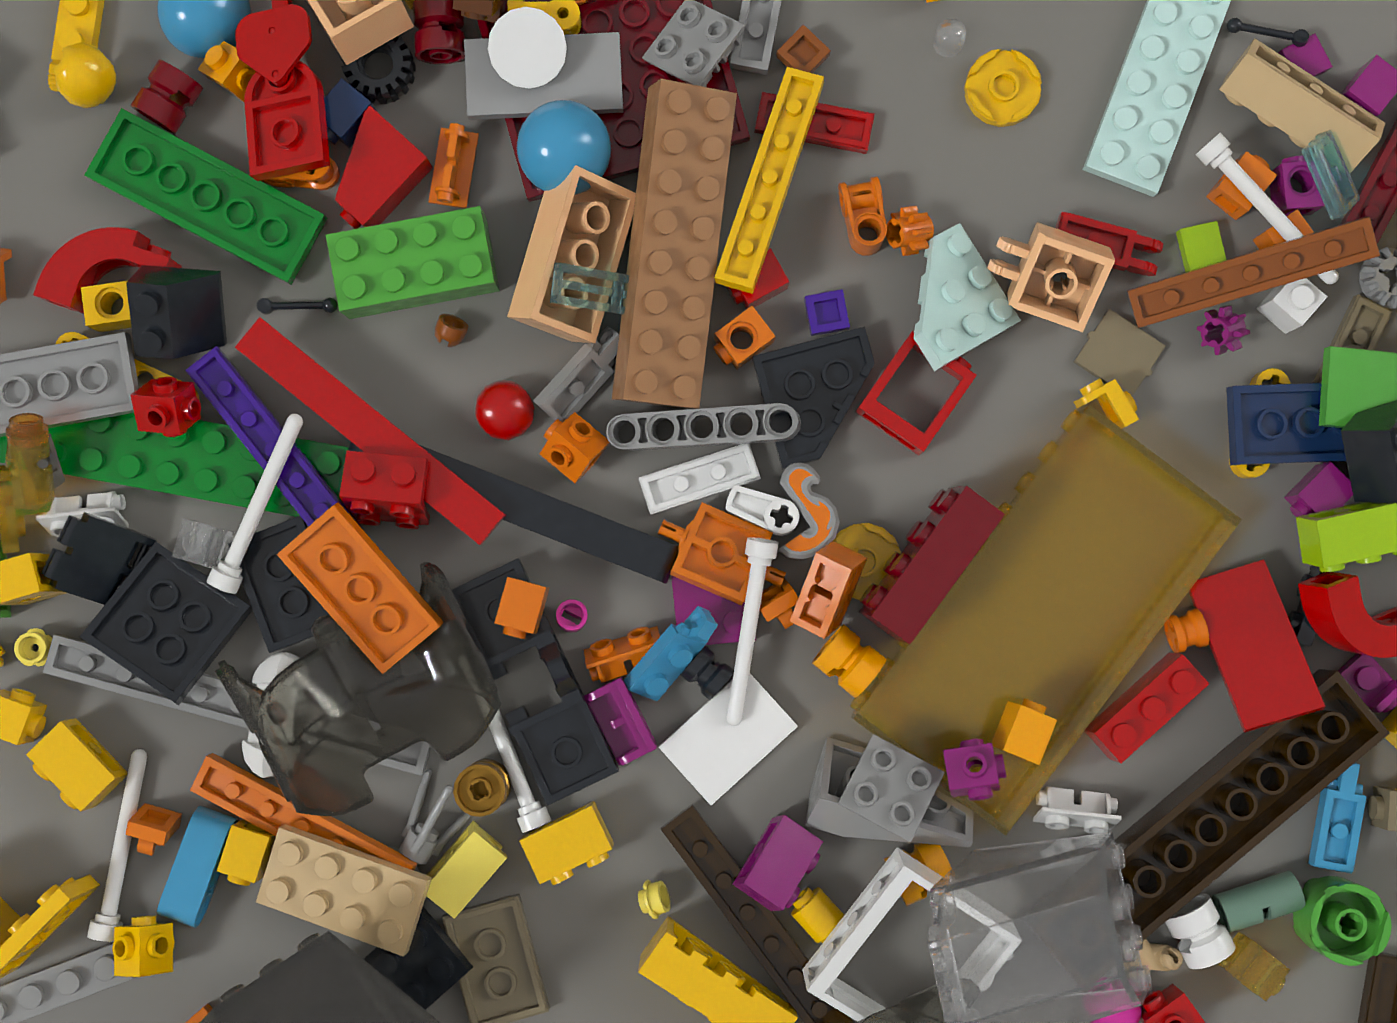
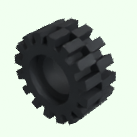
(391, 84)

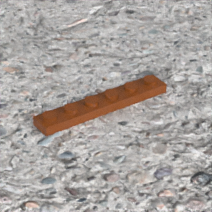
(1254, 272)

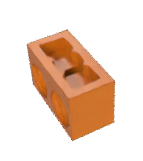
(828, 589)

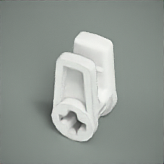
(756, 509)

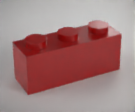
(1146, 706)

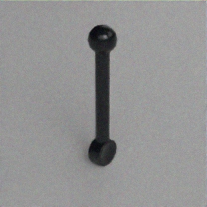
(1299, 37)
(266, 306)

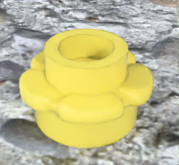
(25, 652)
(654, 898)

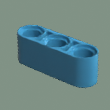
(195, 867)

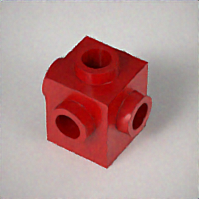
(166, 406)
(1169, 1007)

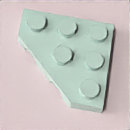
(958, 300)

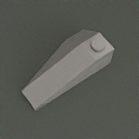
(943, 823)

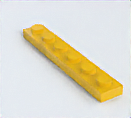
(769, 180)

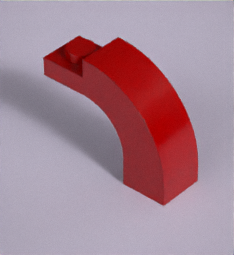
(90, 257)
(1340, 618)

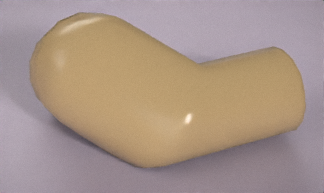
(1160, 956)

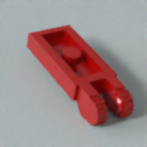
(1118, 238)

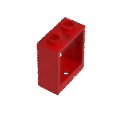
(895, 425)

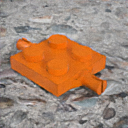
(714, 553)

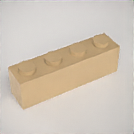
(1299, 103)

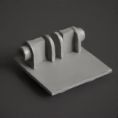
(694, 43)
(891, 788)

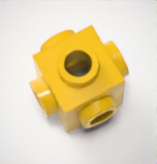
(143, 947)

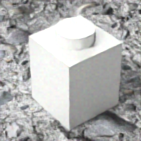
(1291, 304)

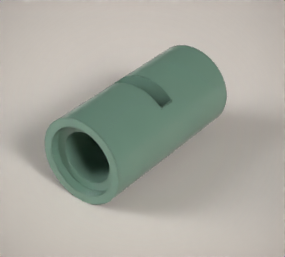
(1259, 901)

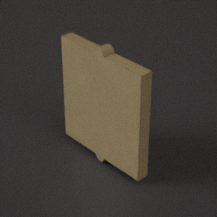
(1119, 352)

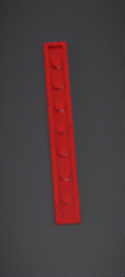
(366, 426)

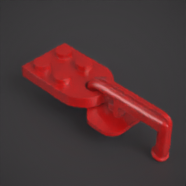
(285, 122)

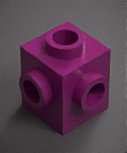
(970, 755)

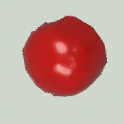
(504, 410)

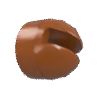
(450, 329)

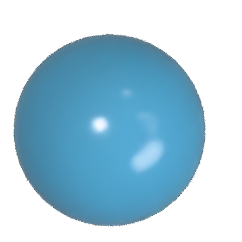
(200, 24)
(558, 139)

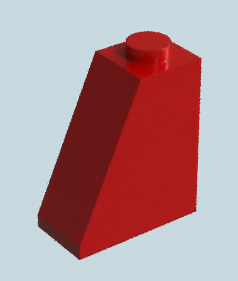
(378, 172)

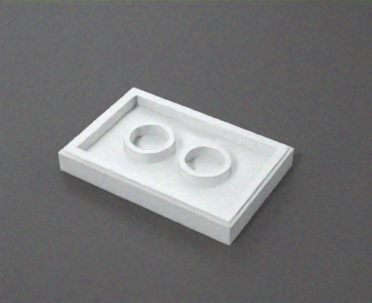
(720, 754)

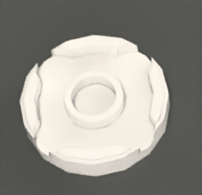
(527, 47)

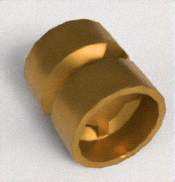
(482, 787)

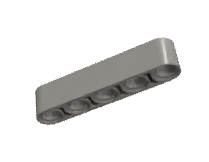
(685, 421)

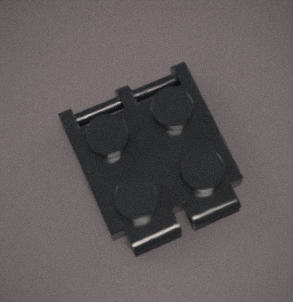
(94, 557)

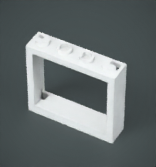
(854, 929)

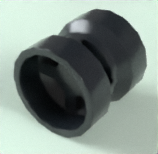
(708, 673)

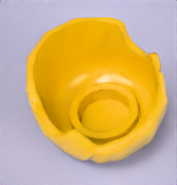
(85, 75)

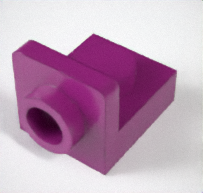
(1370, 683)

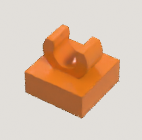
(778, 603)
(152, 827)

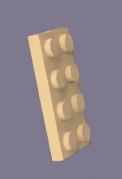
(343, 889)

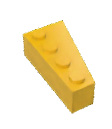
(709, 980)

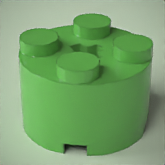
(1364, 924)

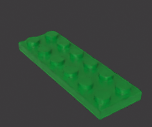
(206, 196)

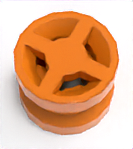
(1186, 631)

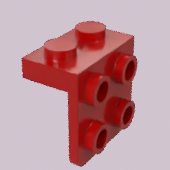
(385, 489)

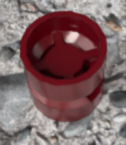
(439, 34)
(167, 96)

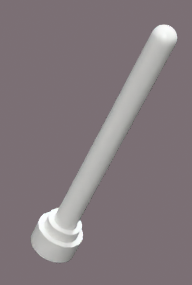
(1218, 155)
(760, 555)
(227, 573)
(531, 812)
(103, 925)

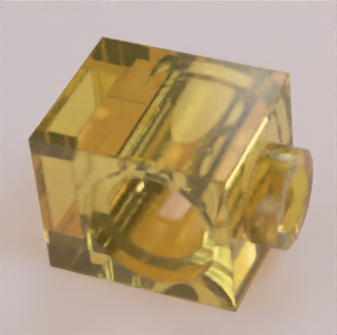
(1255, 967)

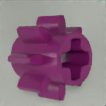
(1217, 321)

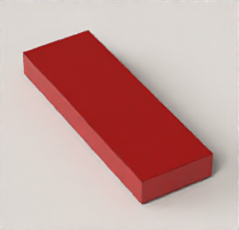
(829, 127)

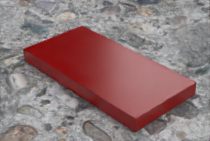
(1255, 646)

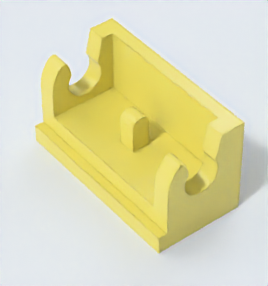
(464, 869)

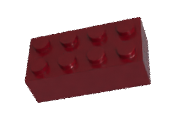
(930, 562)

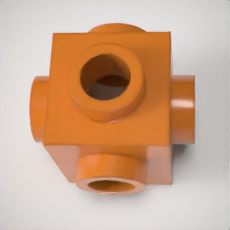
(573, 446)

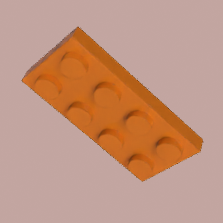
(360, 588)

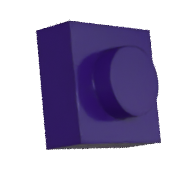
(826, 312)

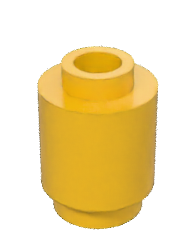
(816, 913)

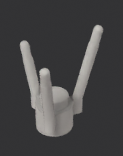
(421, 840)

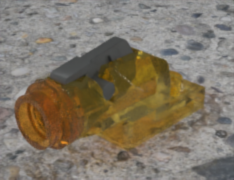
(27, 477)

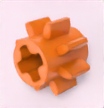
(909, 230)

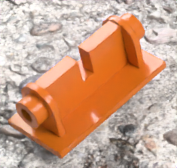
(453, 166)
(607, 656)

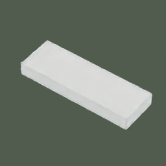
(699, 478)

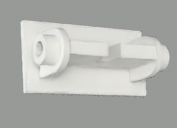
(101, 505)
(1061, 812)

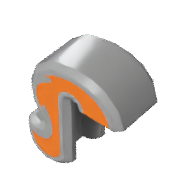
(814, 509)

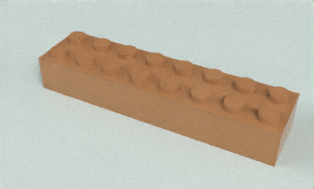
(674, 244)

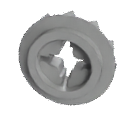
(1374, 283)

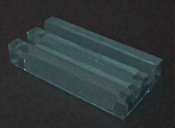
(1330, 174)
(616, 293)

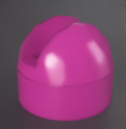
(576, 610)

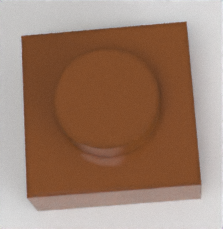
(803, 51)

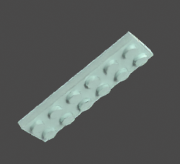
(1155, 92)

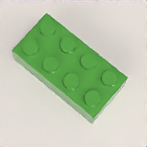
(412, 262)

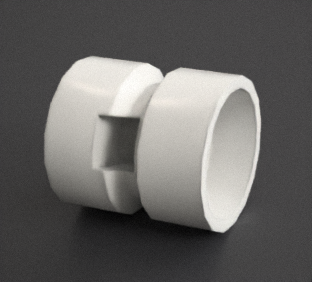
(1202, 939)

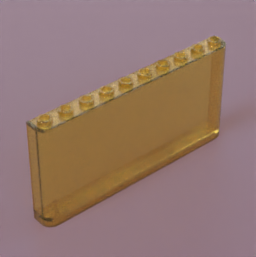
(1050, 606)

